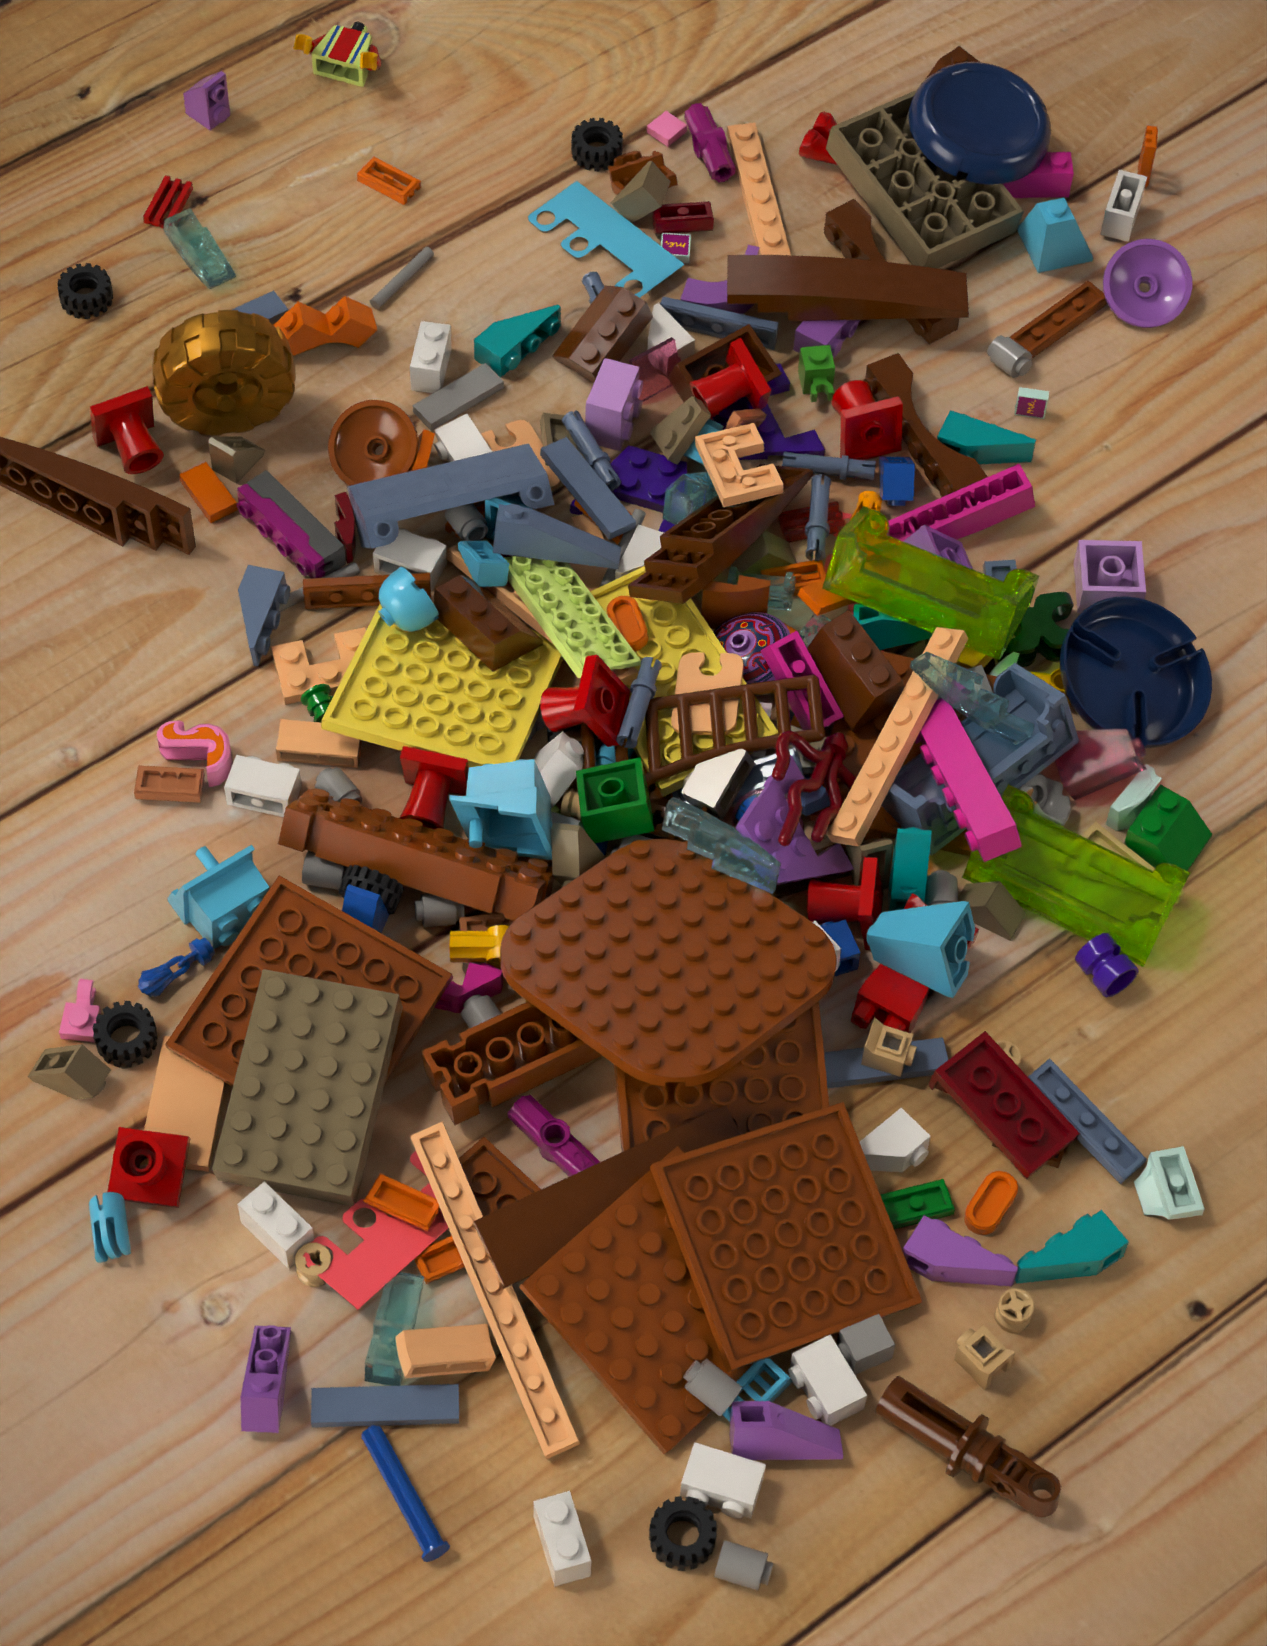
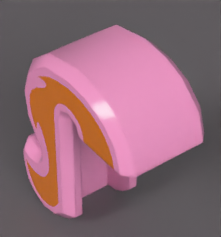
(197, 743)

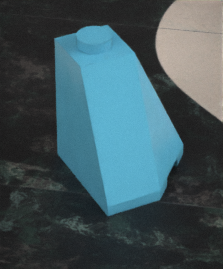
(1053, 237)
(925, 944)

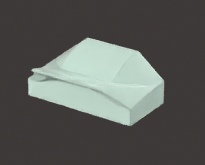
(1132, 799)
(1169, 1186)

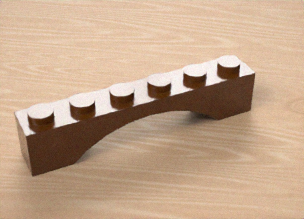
(851, 232)
(941, 464)

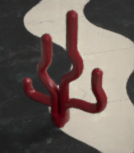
(827, 769)

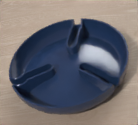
(980, 122)
(1135, 671)

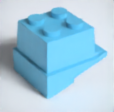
(507, 808)
(222, 897)

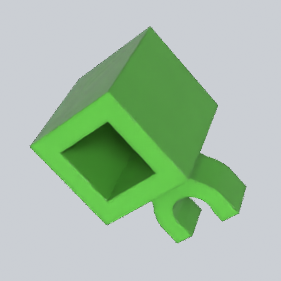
(816, 371)

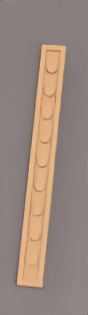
(500, 1305)

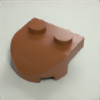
(629, 164)

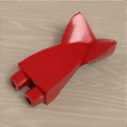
(891, 995)

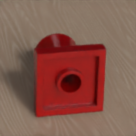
(733, 383)
(127, 423)
(866, 425)
(597, 702)
(432, 780)
(849, 902)
(161, 1179)

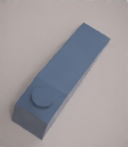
(539, 536)

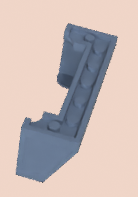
(386, 500)
(919, 802)

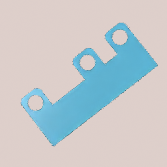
(608, 228)

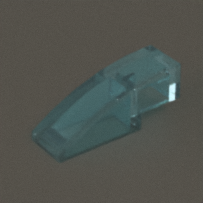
(198, 249)
(395, 1313)

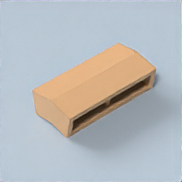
(310, 744)
(445, 1350)

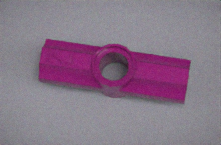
(709, 142)
(541, 1126)

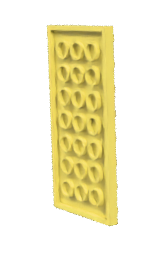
(672, 633)

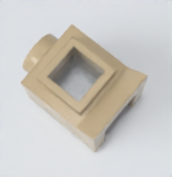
(888, 1049)
(982, 1355)

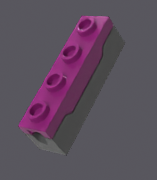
(290, 526)

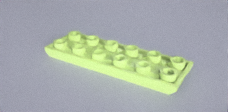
(569, 613)

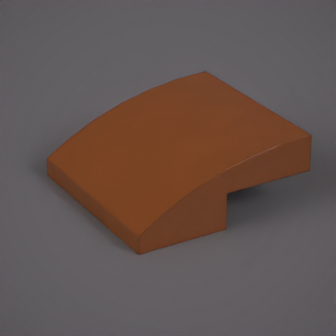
(727, 600)

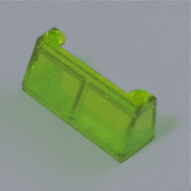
(925, 586)
(1081, 882)

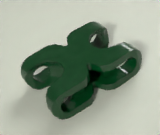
(1038, 629)

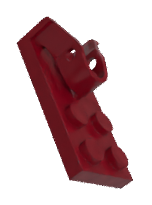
(1005, 1104)

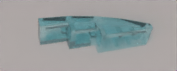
(964, 693)
(728, 848)

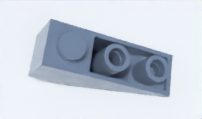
(260, 602)

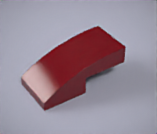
(345, 525)

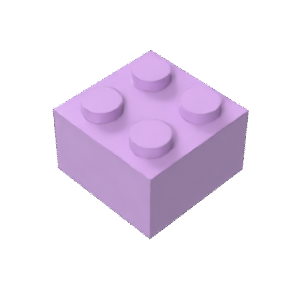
(614, 403)
(1107, 571)

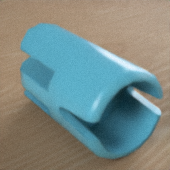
(109, 1227)

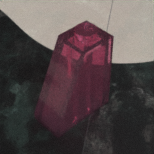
(1100, 761)

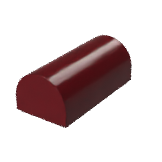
(683, 218)

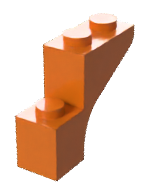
(344, 323)

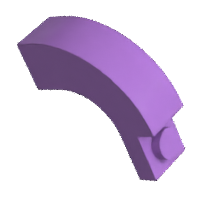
(714, 293)

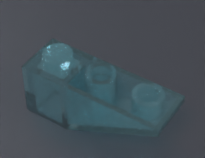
(687, 495)

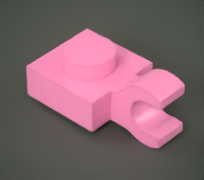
(80, 1016)

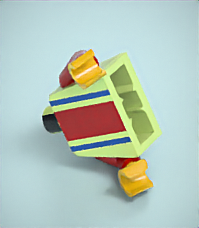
(342, 53)

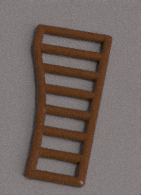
(714, 698)

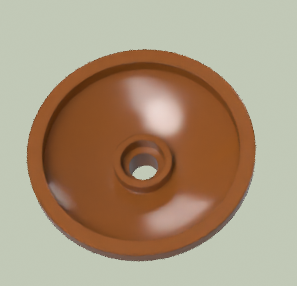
(361, 431)

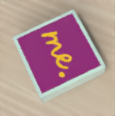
(677, 245)
(1031, 403)

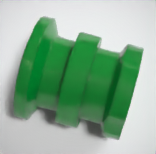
(317, 700)

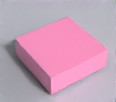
(666, 128)

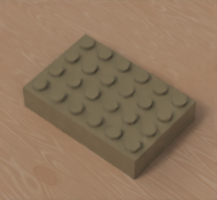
(918, 203)
(308, 1087)

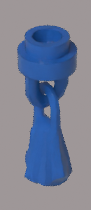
(157, 979)

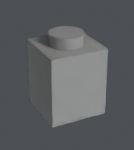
(866, 1344)

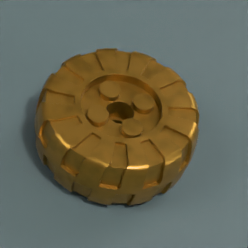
(223, 372)

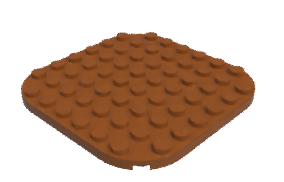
(667, 963)

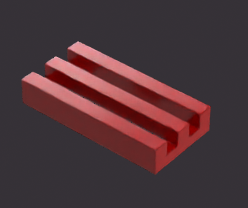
(159, 196)

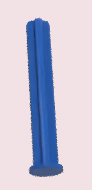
(404, 1494)

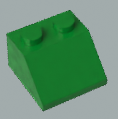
(614, 800)
(1168, 831)

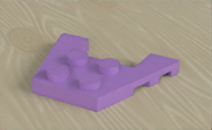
(764, 823)

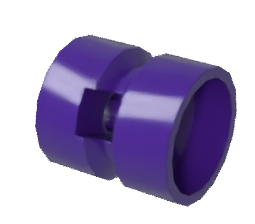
(1103, 960)

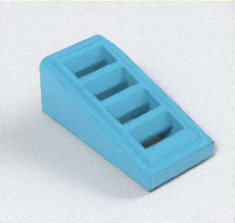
(484, 566)
(753, 1373)

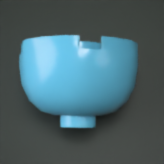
(405, 602)

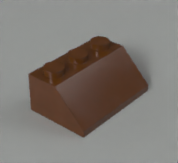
(604, 331)
(714, 359)
(483, 623)
(855, 670)

